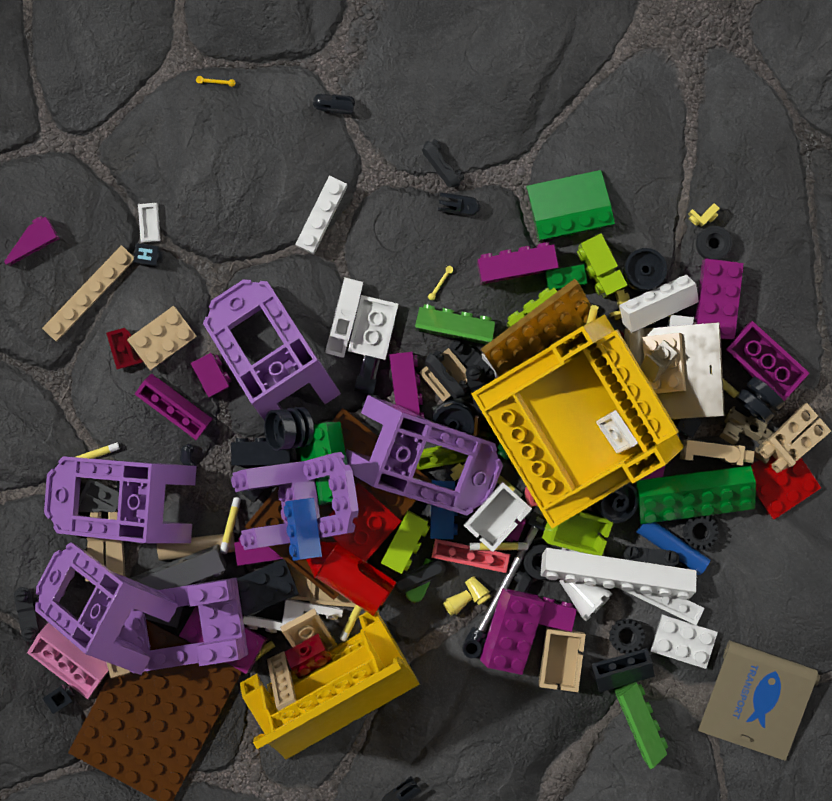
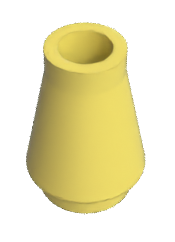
(478, 591)
(457, 602)

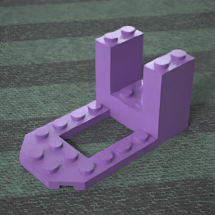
(281, 370)
(401, 447)
(298, 482)
(138, 503)
(106, 610)
(220, 625)

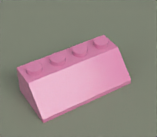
(68, 661)

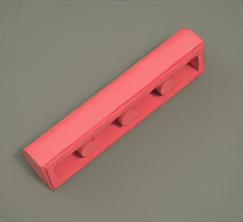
(462, 554)

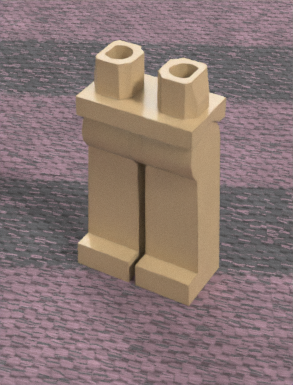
(780, 442)
(730, 454)
(113, 556)

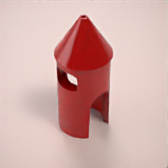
(351, 576)

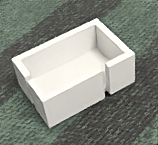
(496, 516)

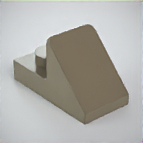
(659, 360)

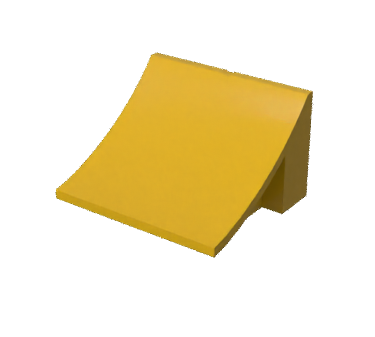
(550, 412)
(359, 679)

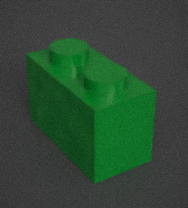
(561, 277)

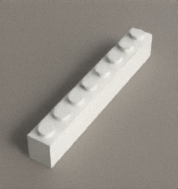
(618, 573)

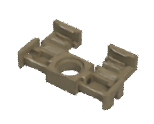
(739, 421)

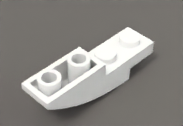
(344, 317)

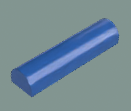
(667, 541)

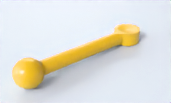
(200, 80)

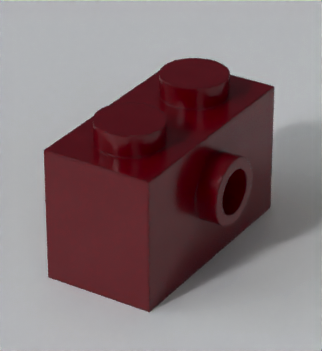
(315, 656)

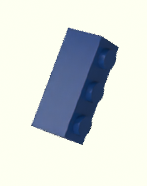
(442, 519)
(302, 529)

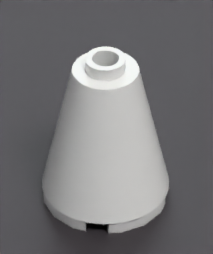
(586, 598)

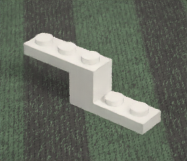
(292, 610)

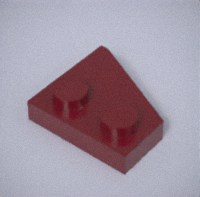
(121, 350)

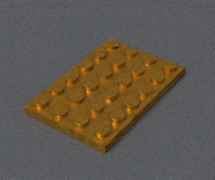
(539, 329)

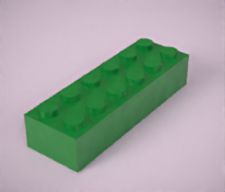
(696, 494)

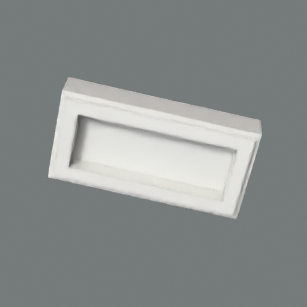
(149, 222)

